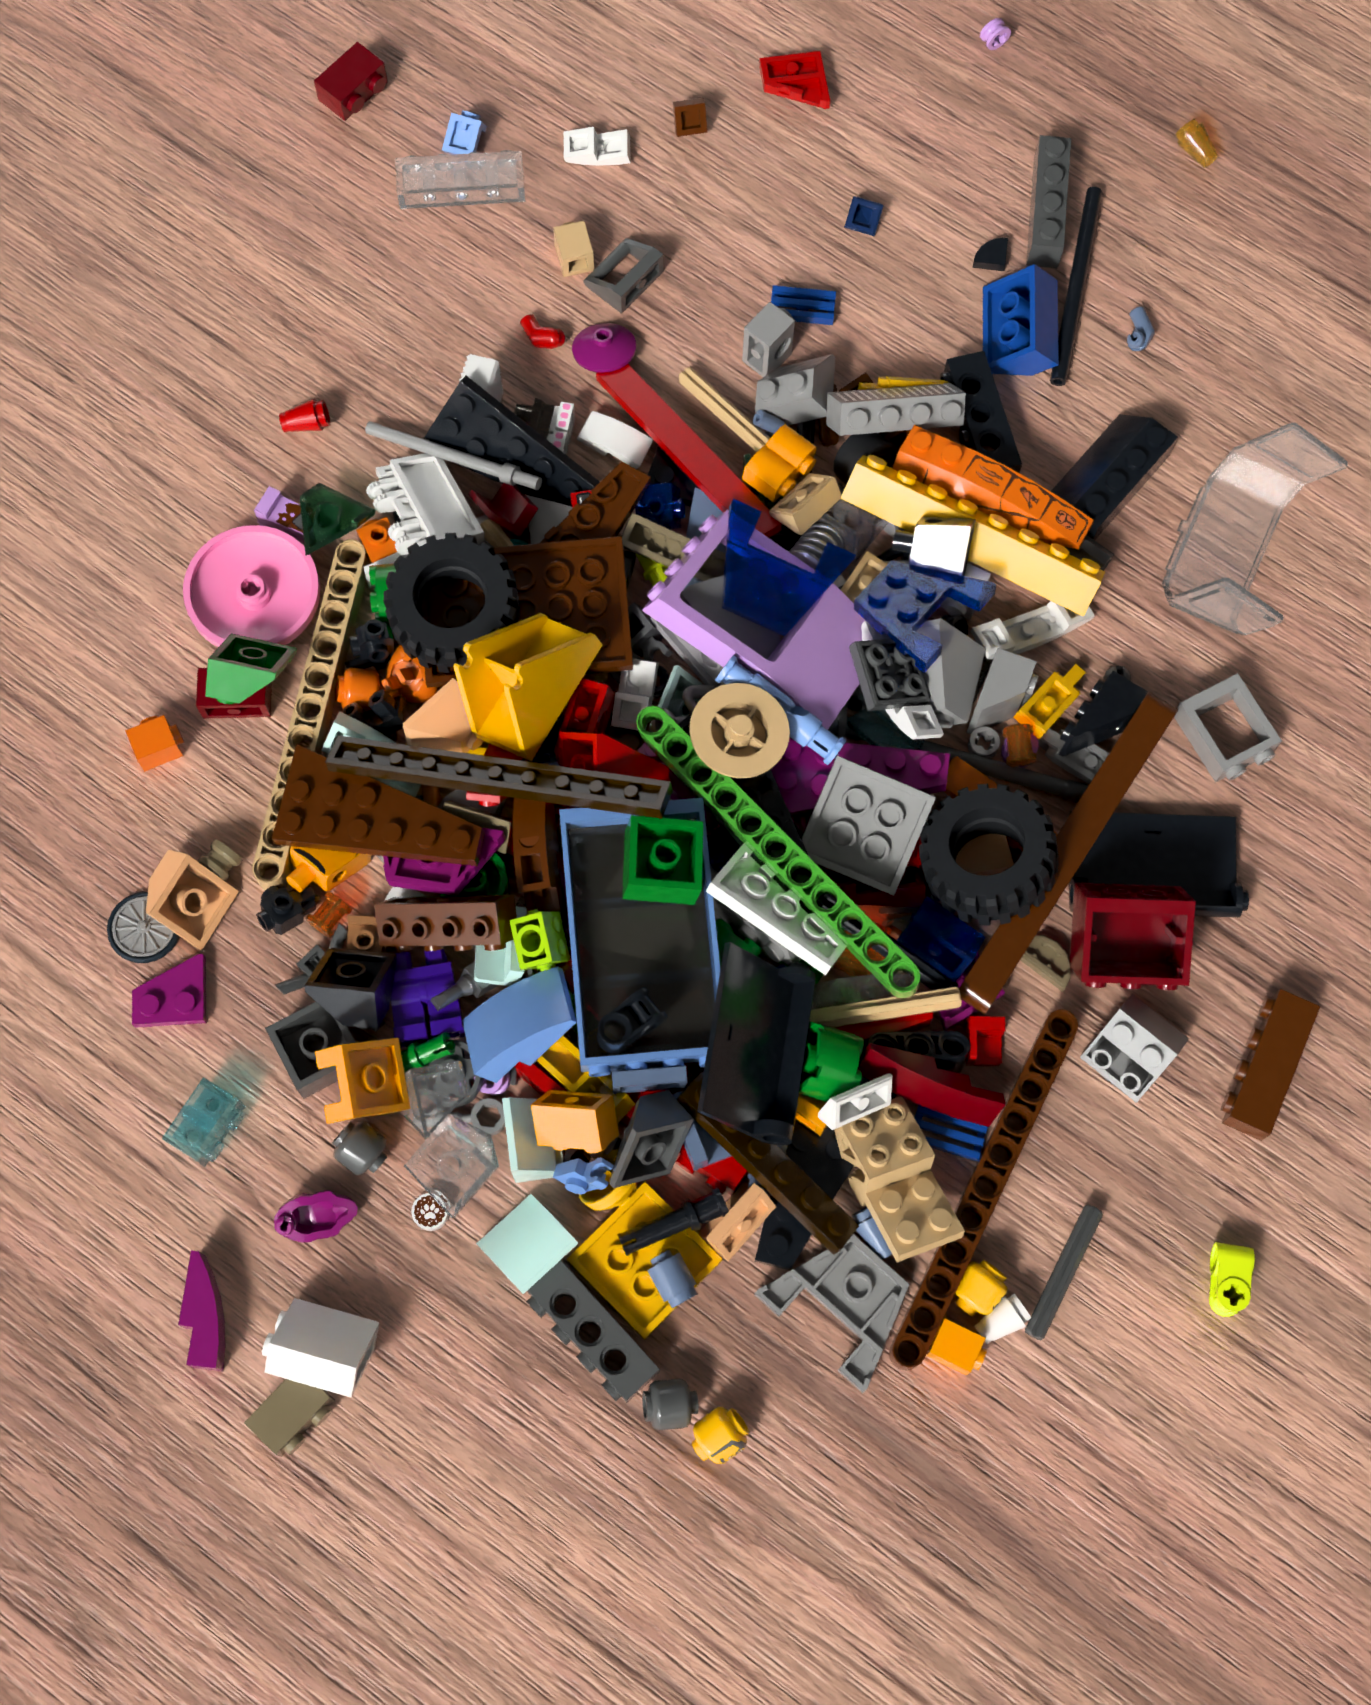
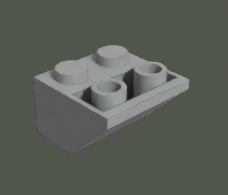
(1134, 1048)

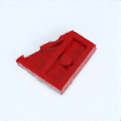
(796, 78)

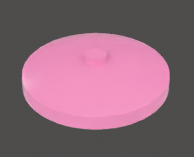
(251, 586)

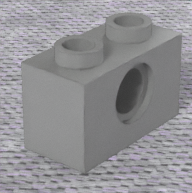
(768, 339)

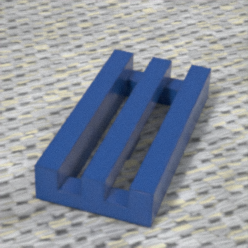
(803, 300)
(947, 1147)

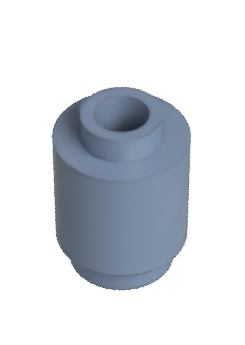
(672, 1278)

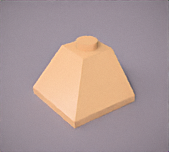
(442, 723)
(188, 898)

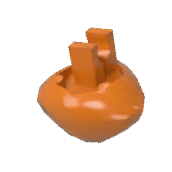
(407, 678)

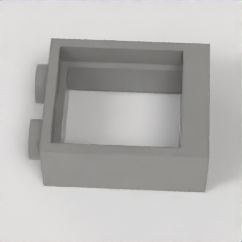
(1203, 743)

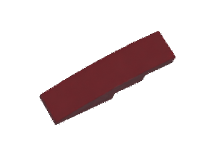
(926, 1085)

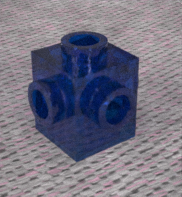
(662, 505)

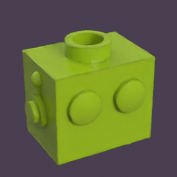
(539, 940)

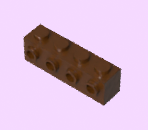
(446, 922)

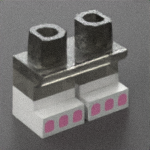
(550, 421)

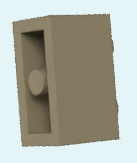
(288, 1415)

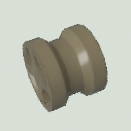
(220, 859)

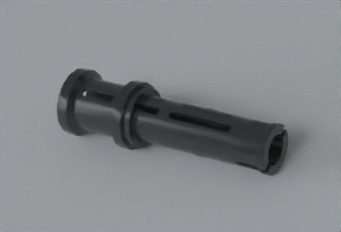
(691, 1215)

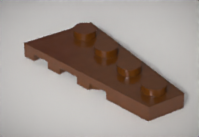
(604, 509)

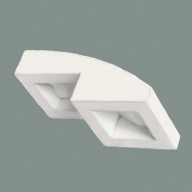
(589, 148)
(616, 438)
(634, 693)

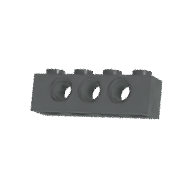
(638, 1367)

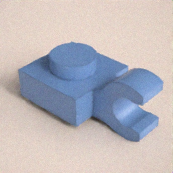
(582, 1176)

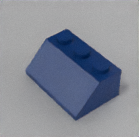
(1021, 323)

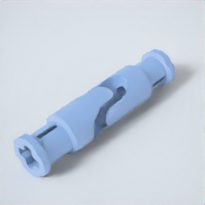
(803, 725)

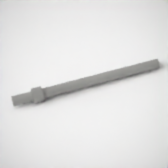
(506, 473)

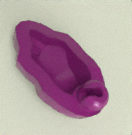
(314, 1216)

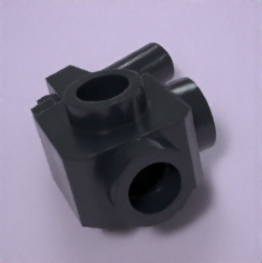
(373, 644)
(285, 909)

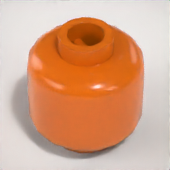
(357, 686)

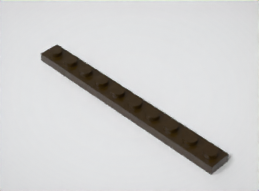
(500, 776)

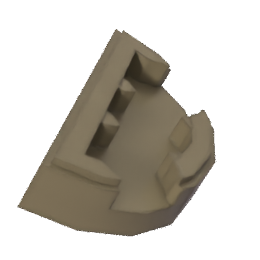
(1048, 960)

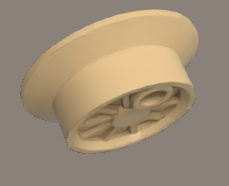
(739, 730)

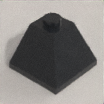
(354, 986)

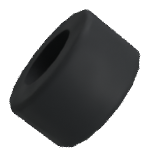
(861, 445)

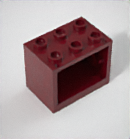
(1132, 935)

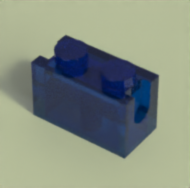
(941, 939)

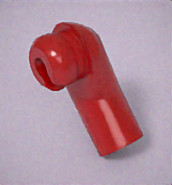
(542, 336)

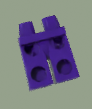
(413, 992)

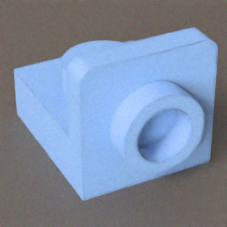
(463, 133)

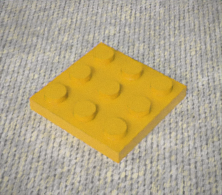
(624, 1278)

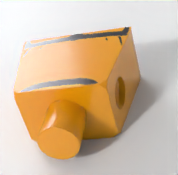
(323, 867)

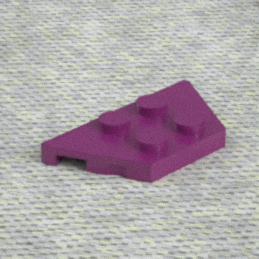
(439, 876)

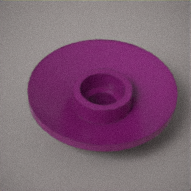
(604, 347)

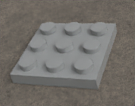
(866, 825)

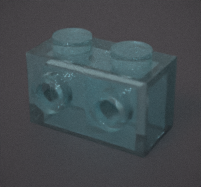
(205, 1123)

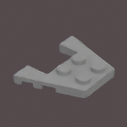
(856, 1291)

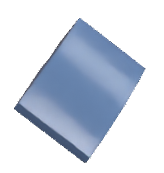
(518, 1024)

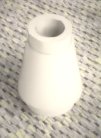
(1003, 1320)

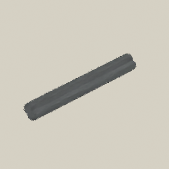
(1063, 1272)

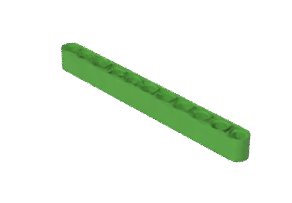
(784, 866)

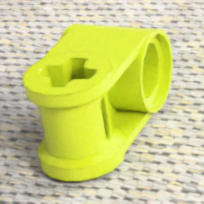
(1230, 1271)

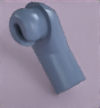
(1143, 330)
(767, 422)

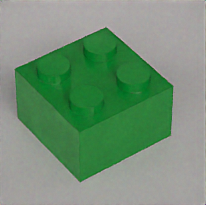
(663, 860)

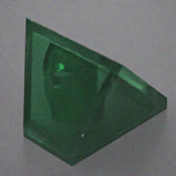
(329, 516)

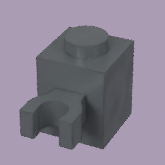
(644, 635)

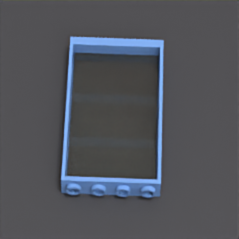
(635, 945)

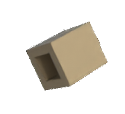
(573, 248)

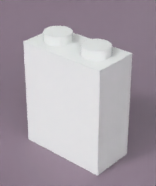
(320, 1347)

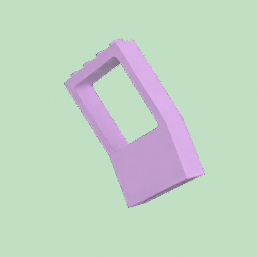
(808, 663)

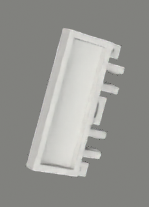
(424, 499)

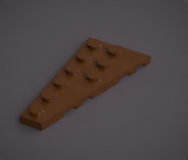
(367, 817)

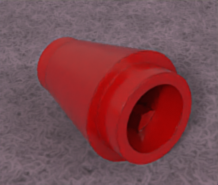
(306, 417)

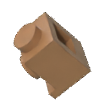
(363, 928)

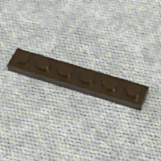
(778, 1176)

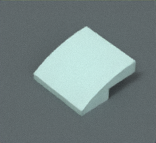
(527, 1243)

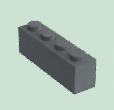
(1048, 201)

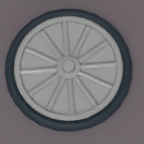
(137, 934)

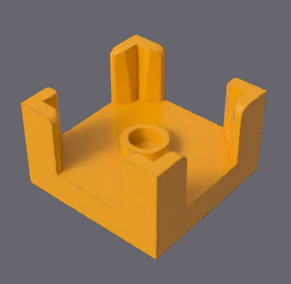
(368, 1079)

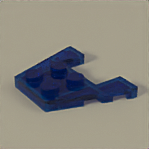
(766, 586)
(907, 595)

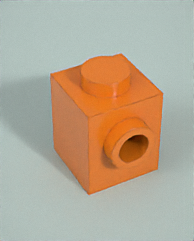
(375, 539)
(155, 742)

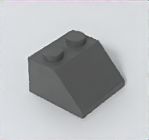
(651, 1139)

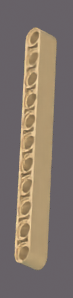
(315, 697)

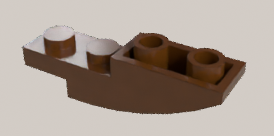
(535, 855)

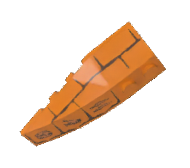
(992, 487)

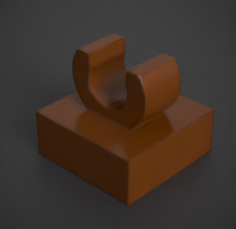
(690, 117)

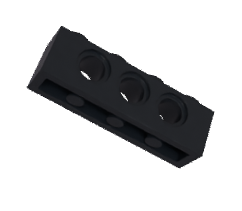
(974, 374)

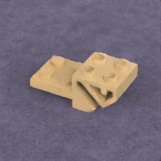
(898, 1180)

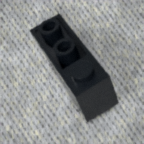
(1105, 716)

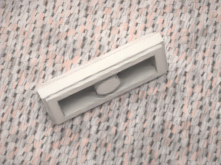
(857, 1102)

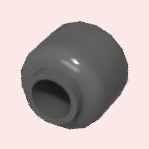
(360, 1148)
(669, 1404)

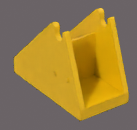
(522, 680)

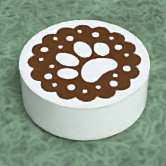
(428, 1213)

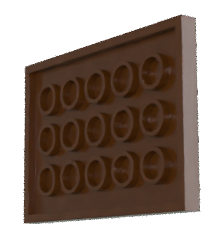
(566, 581)

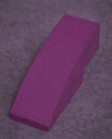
(203, 1315)

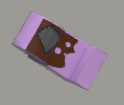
(280, 513)

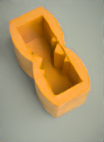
(779, 463)

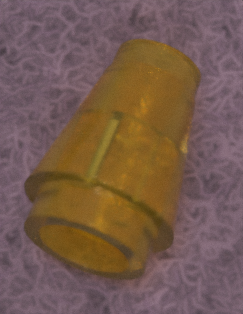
(1197, 143)

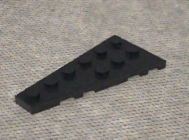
(820, 1159)

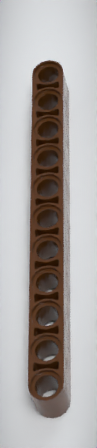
(1073, 845)
(997, 1174)

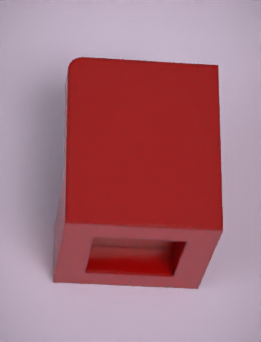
(985, 1040)

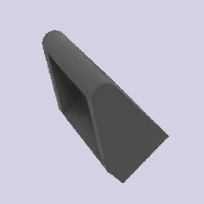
(634, 282)

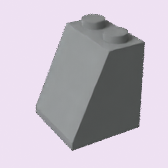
(954, 674)

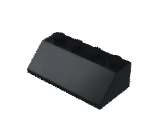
(1115, 468)

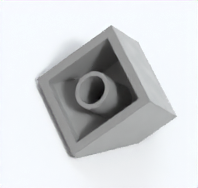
(797, 390)
(1005, 689)

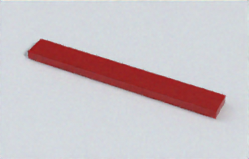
(682, 444)

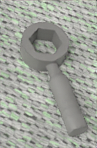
(476, 1110)

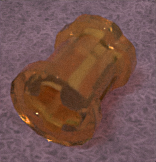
(1019, 745)
(328, 914)

